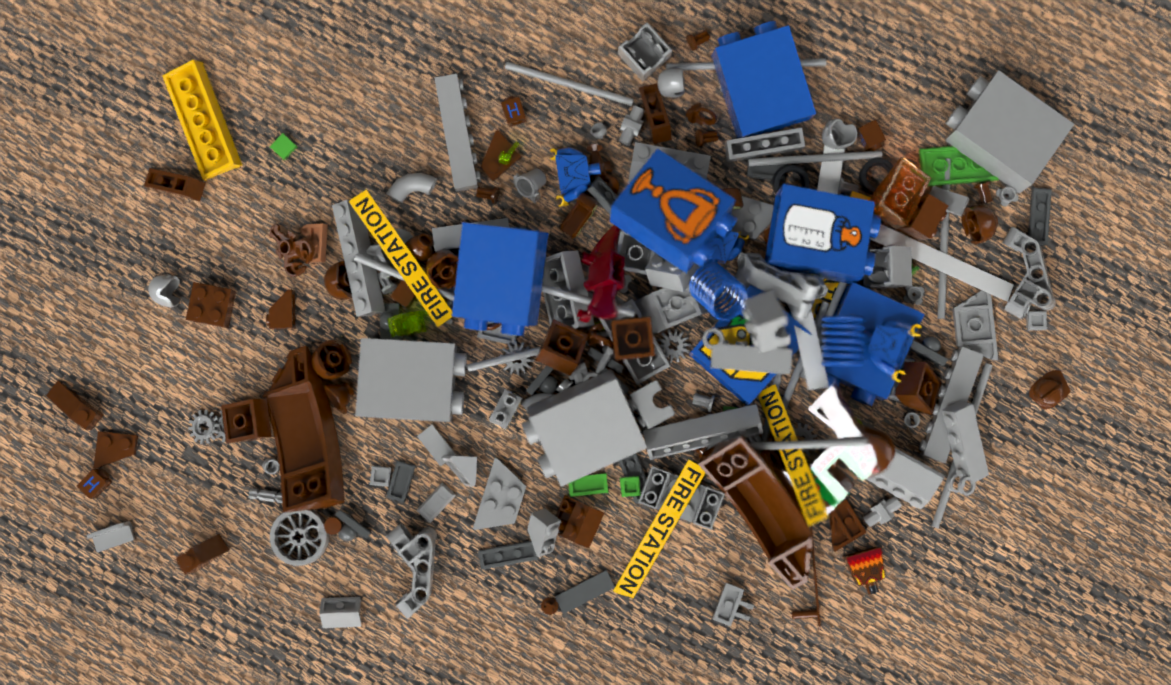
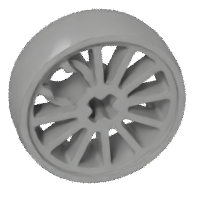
(322, 534)

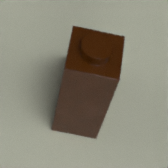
(201, 554)

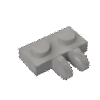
(728, 605)

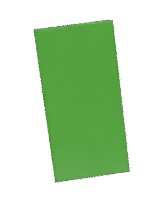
(589, 485)

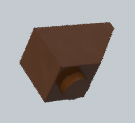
(282, 312)

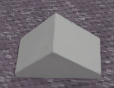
(463, 467)

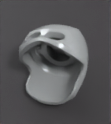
(671, 82)
(838, 135)
(158, 290)

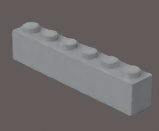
(456, 132)
(362, 278)
(956, 388)
(702, 431)

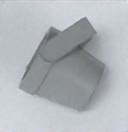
(529, 184)

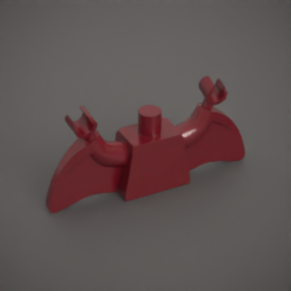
(605, 277)

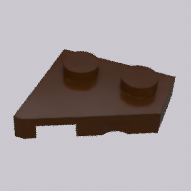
(490, 164)
(113, 448)
(844, 525)

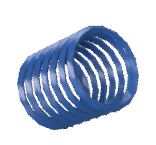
(727, 277)
(844, 321)

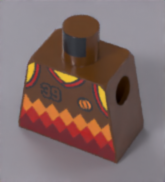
(866, 568)

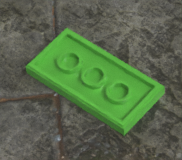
(962, 169)

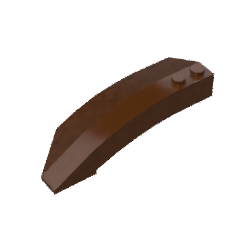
(304, 436)
(763, 506)

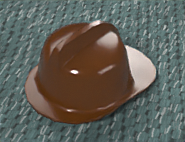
(1049, 389)

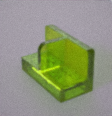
(407, 323)

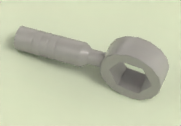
(601, 365)

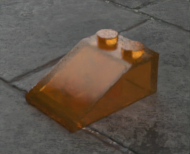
(900, 193)

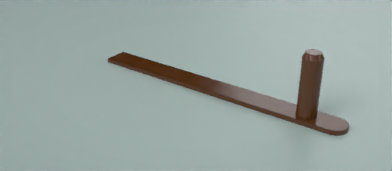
(810, 613)

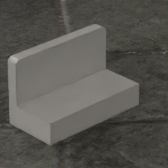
(112, 536)
(340, 612)

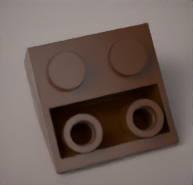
(578, 521)

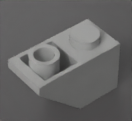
(543, 531)

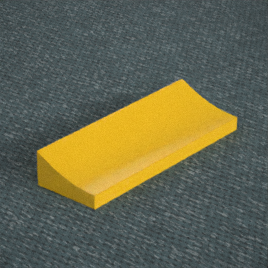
(202, 119)

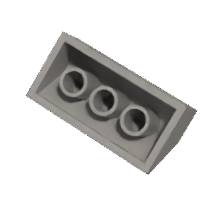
(695, 162)
(565, 273)
(909, 480)

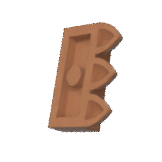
(318, 235)

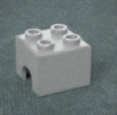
(645, 52)
(890, 269)
(766, 321)
(643, 403)

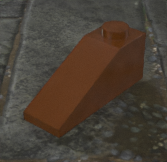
(655, 114)
(175, 184)
(74, 406)

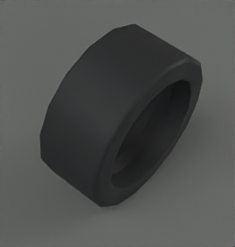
(789, 168)
(863, 173)

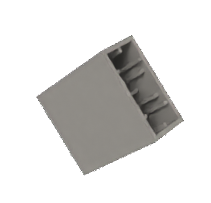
(1007, 130)
(409, 380)
(583, 429)

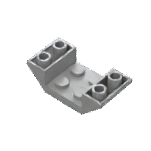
(670, 307)
(701, 508)

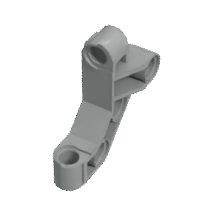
(792, 287)
(1030, 289)
(413, 551)

